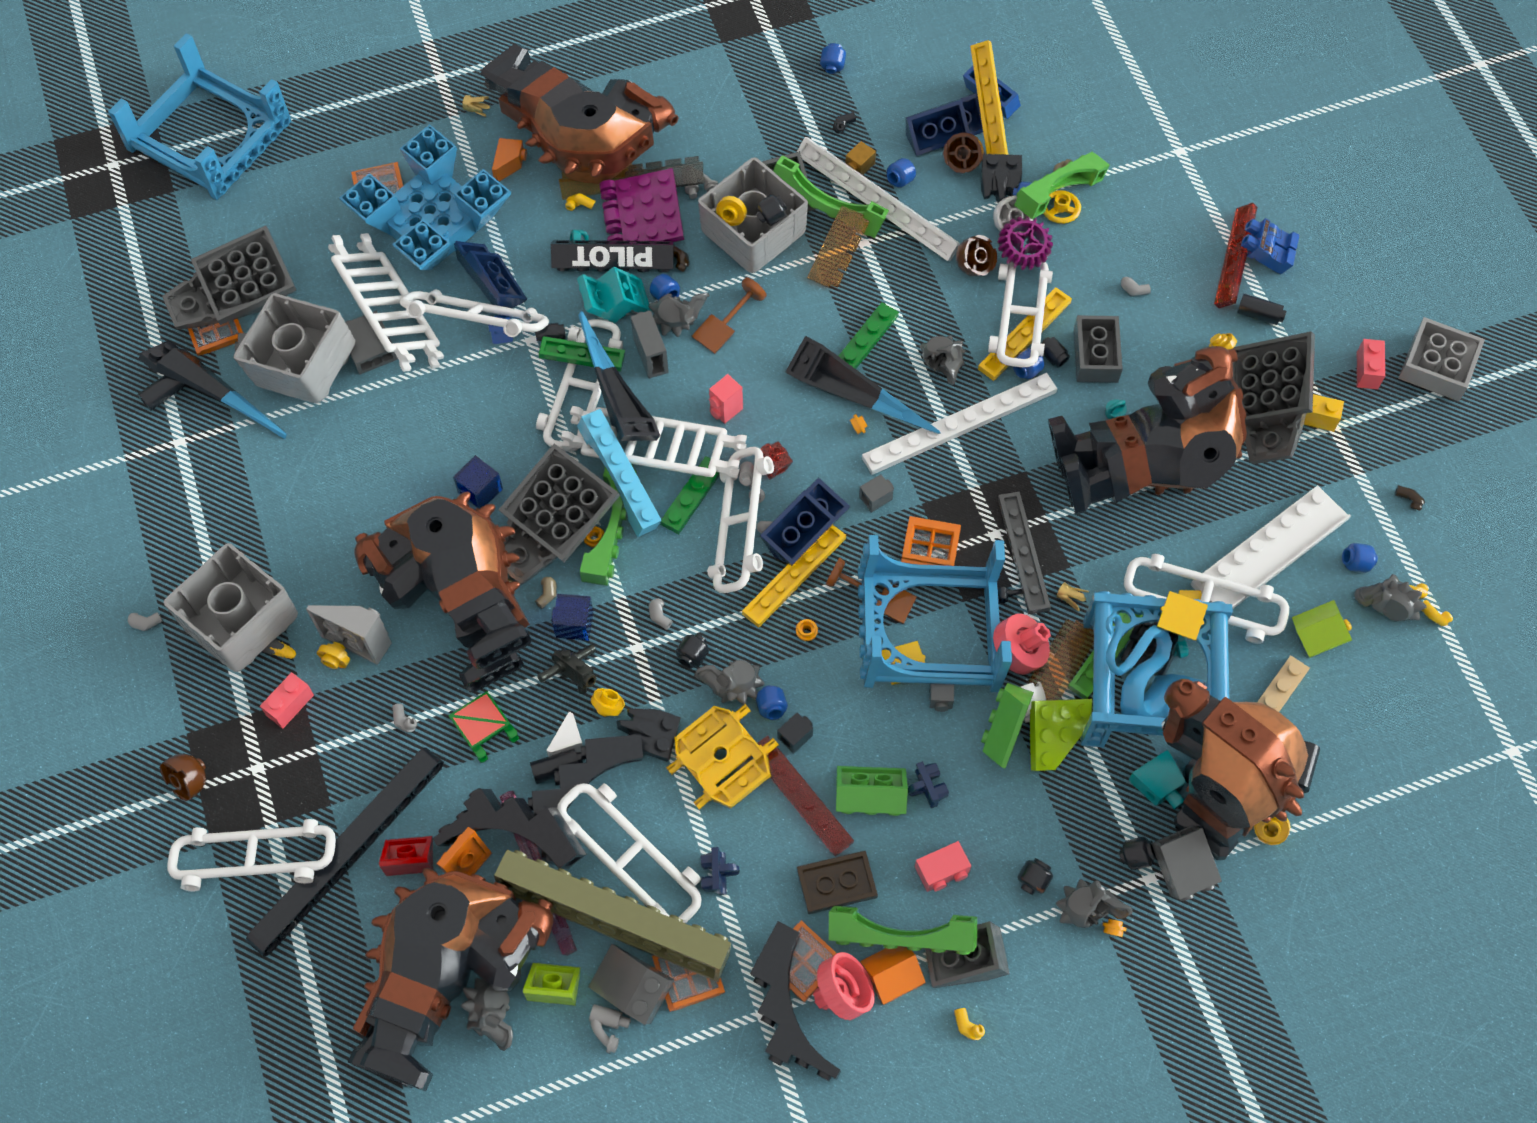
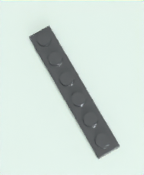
(1024, 553)

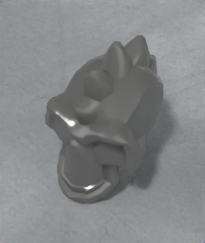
(675, 314)
(944, 356)
(1392, 599)
(733, 682)
(1089, 904)
(486, 1013)

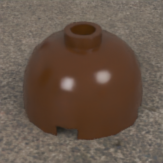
(963, 152)
(976, 256)
(185, 774)

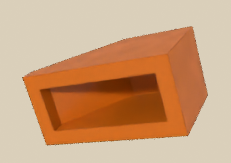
(508, 158)

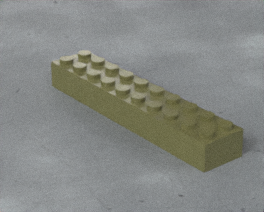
(614, 915)

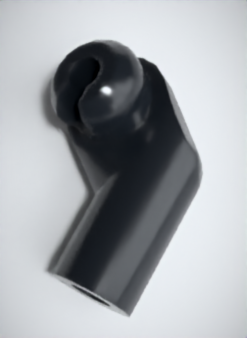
(841, 122)

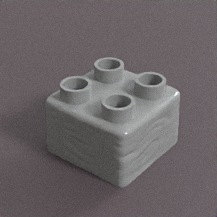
(752, 242)
(295, 348)
(232, 608)

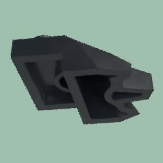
(1000, 175)
(1135, 636)
(656, 730)

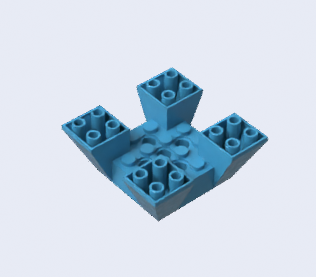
(432, 206)

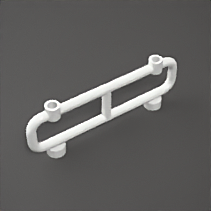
(511, 327)
(998, 344)
(547, 422)
(751, 561)
(1255, 631)
(603, 797)
(302, 870)

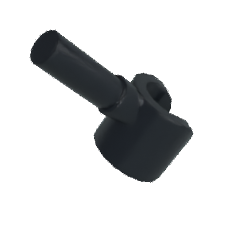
(1003, 594)

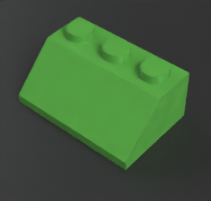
(1006, 723)
(871, 790)

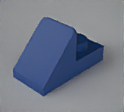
(498, 334)

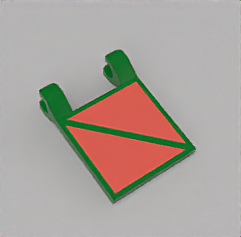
(480, 722)

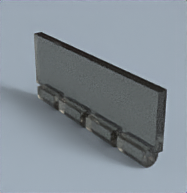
(685, 174)

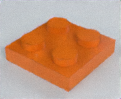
(465, 854)

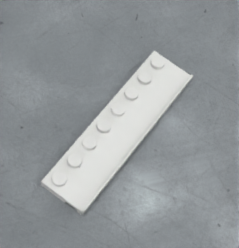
(1276, 545)

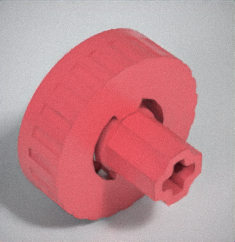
(1025, 636)
(849, 992)

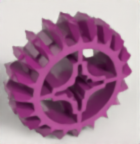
(1040, 246)

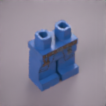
(1270, 245)

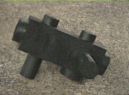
(572, 667)

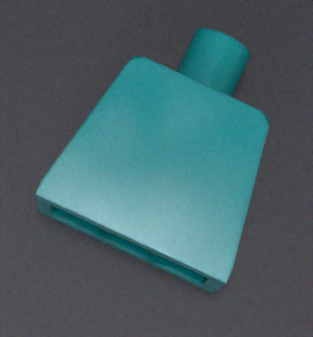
(1160, 780)

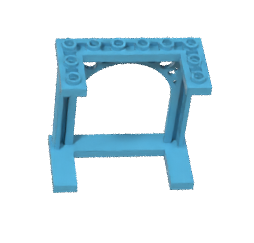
(206, 167)
(881, 570)
(1102, 605)

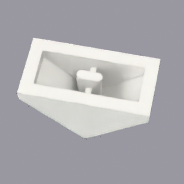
(566, 737)

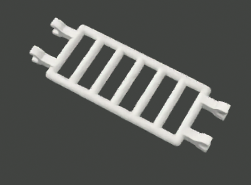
(370, 254)
(715, 465)

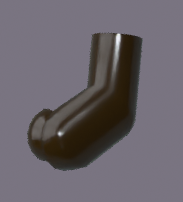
(682, 258)
(1414, 496)

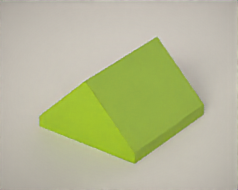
(1321, 628)
(552, 984)

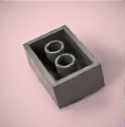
(1097, 349)

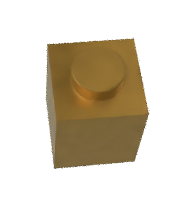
(861, 158)

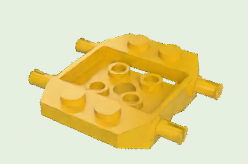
(697, 749)

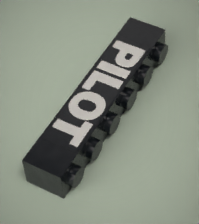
(612, 253)

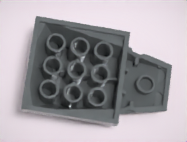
(230, 282)
(1276, 393)
(553, 512)

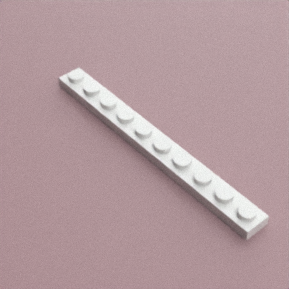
(868, 191)
(959, 423)

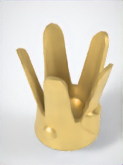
(473, 104)
(1067, 591)

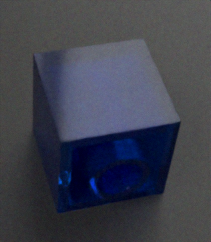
(479, 480)
(572, 617)

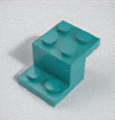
(613, 294)

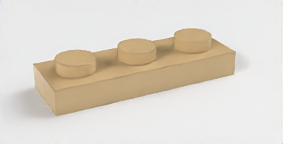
(1284, 684)

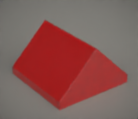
(406, 855)

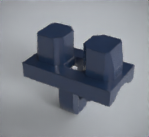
(925, 774)
(720, 870)

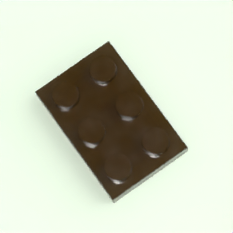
(837, 882)

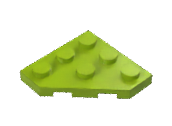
(1055, 730)

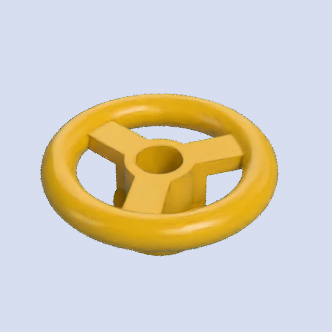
(1061, 205)

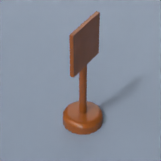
(714, 332)
(897, 608)

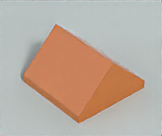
(893, 972)

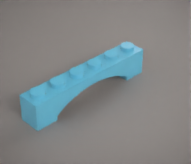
(637, 503)

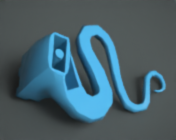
(1132, 695)

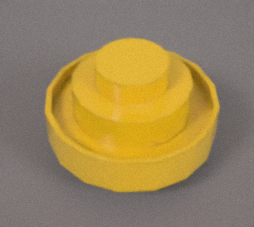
(731, 210)
(1224, 340)
(333, 655)
(607, 702)
(1272, 832)

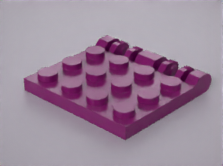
(644, 208)

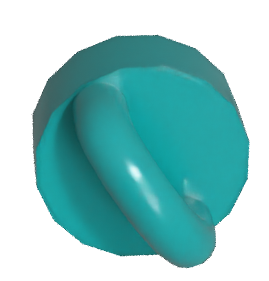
(576, 234)
(1115, 408)
(1181, 648)

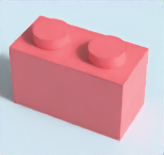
(1370, 364)
(725, 399)
(287, 700)
(942, 867)

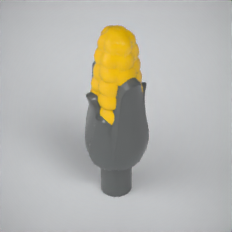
(280, 649)

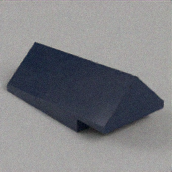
(935, 126)
(489, 274)
(803, 522)

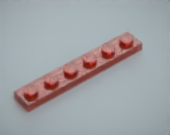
(1234, 258)
(807, 802)

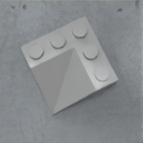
(1441, 359)
(353, 627)

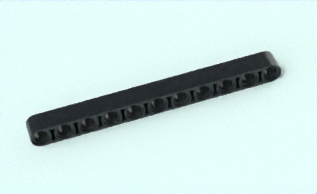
(348, 849)

